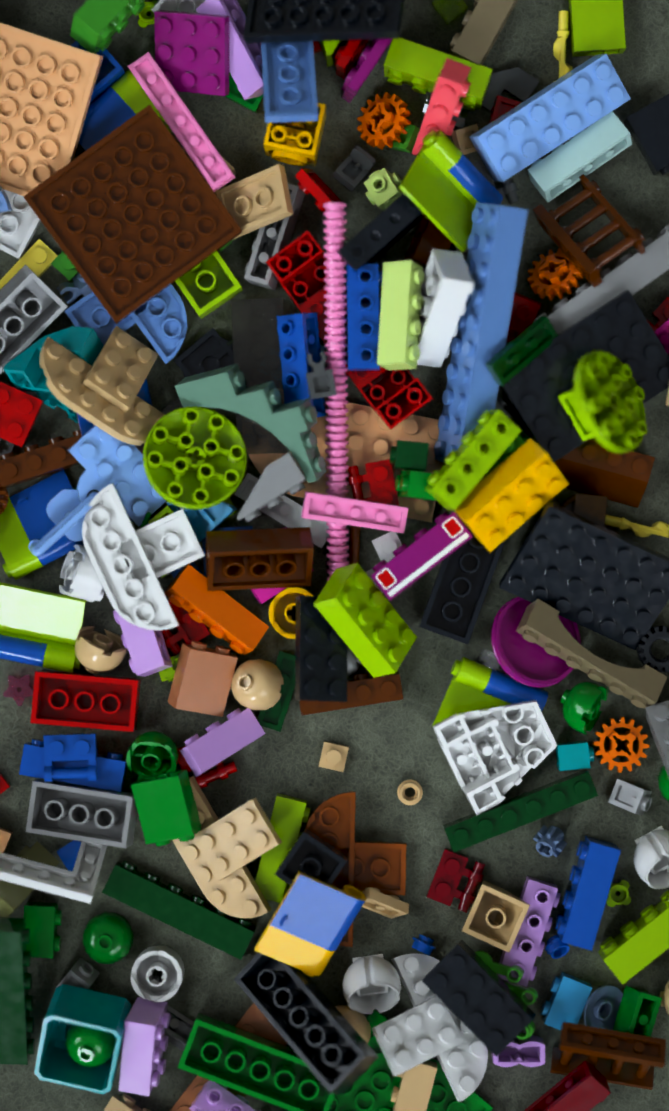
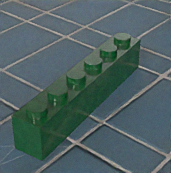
(521, 810)
(178, 909)
(14, 993)

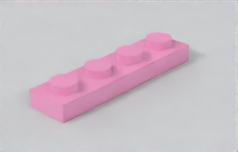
(354, 512)

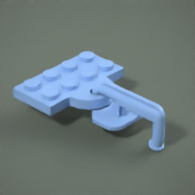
(105, 462)

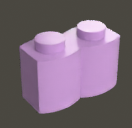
(523, 1052)

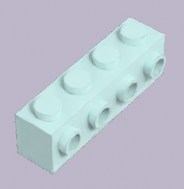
(579, 156)

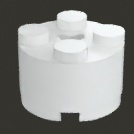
(80, 576)
(154, 987)

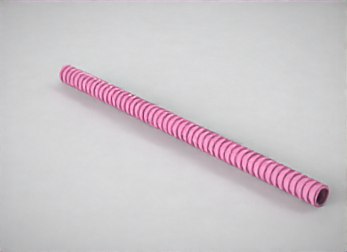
(336, 361)

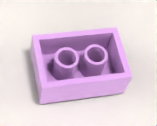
(144, 1047)

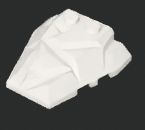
(494, 749)

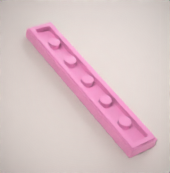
(181, 121)

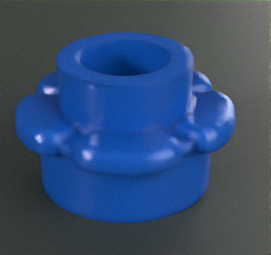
(423, 944)
(556, 948)

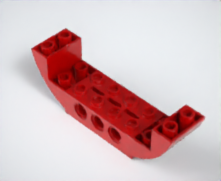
(301, 274)

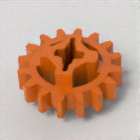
(383, 121)
(553, 275)
(611, 752)

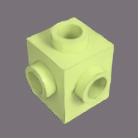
(383, 188)

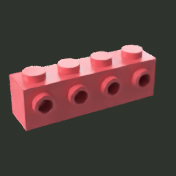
(445, 101)

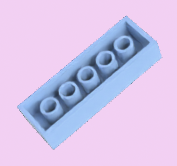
(550, 117)

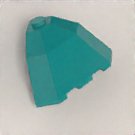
(25, 368)

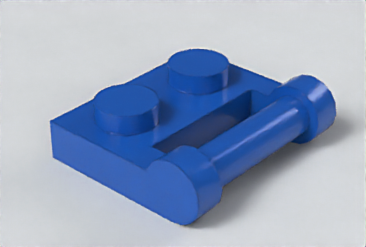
(70, 748)

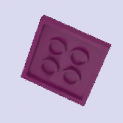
(193, 51)
(365, 66)

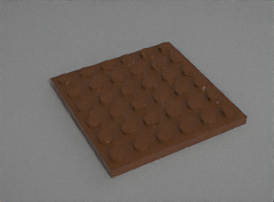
(133, 214)

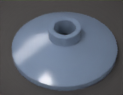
(603, 1007)

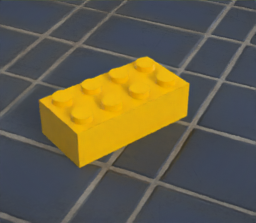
(511, 495)

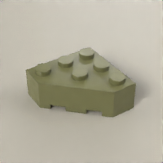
(14, 894)

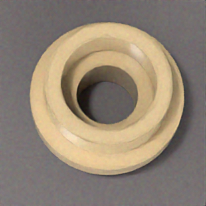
(410, 800)

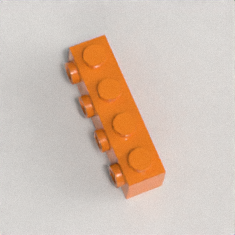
(216, 610)

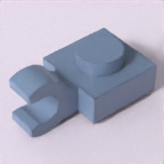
(76, 288)

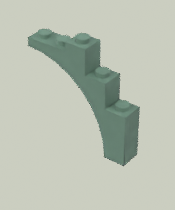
(261, 403)

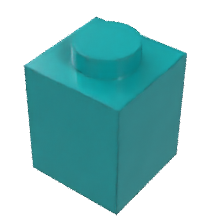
(574, 755)

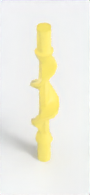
(559, 46)
(658, 528)

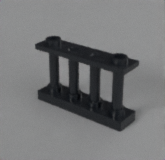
(381, 233)

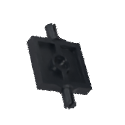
(206, 355)

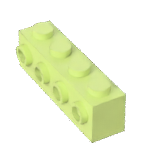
(400, 315)

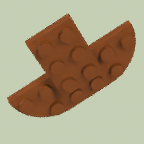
(368, 863)

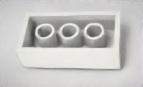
(444, 301)

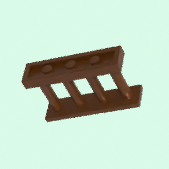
(577, 251)
(617, 1055)

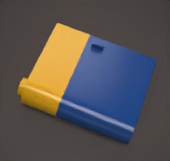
(310, 924)

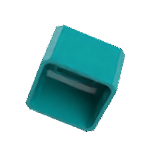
(86, 1009)

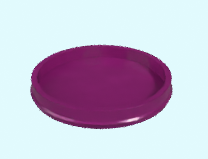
(522, 659)

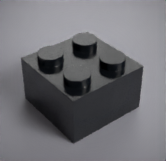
(312, 857)

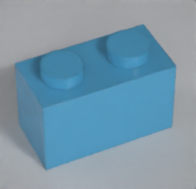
(566, 1001)

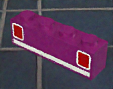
(420, 556)

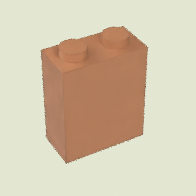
(202, 678)

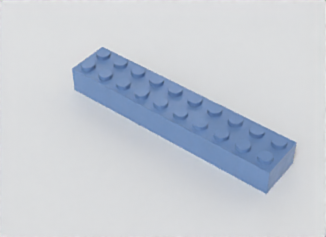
(483, 328)

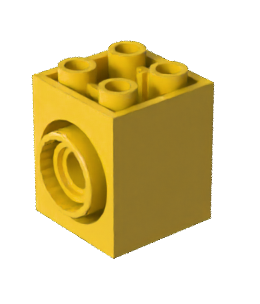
(296, 141)

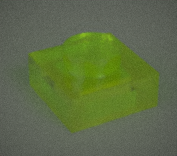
(449, 9)

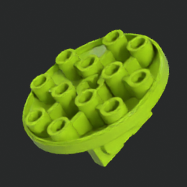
(606, 403)
(194, 457)

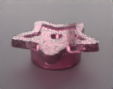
(14, 683)

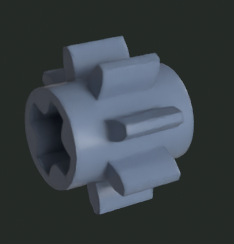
(550, 841)

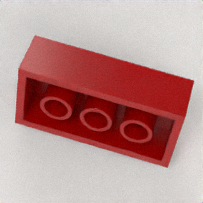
(85, 700)

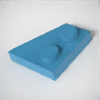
(206, 519)

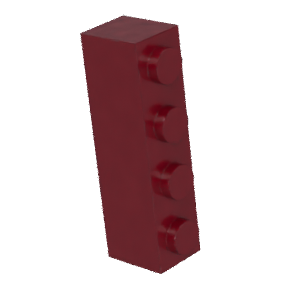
(575, 1092)

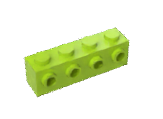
(472, 459)

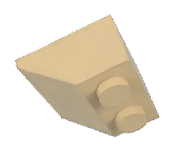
(496, 916)

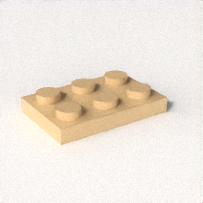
(258, 199)

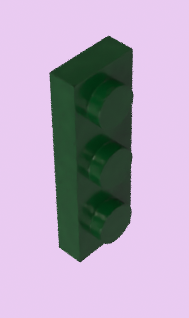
(521, 350)
(274, 716)

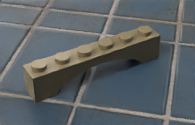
(542, 626)

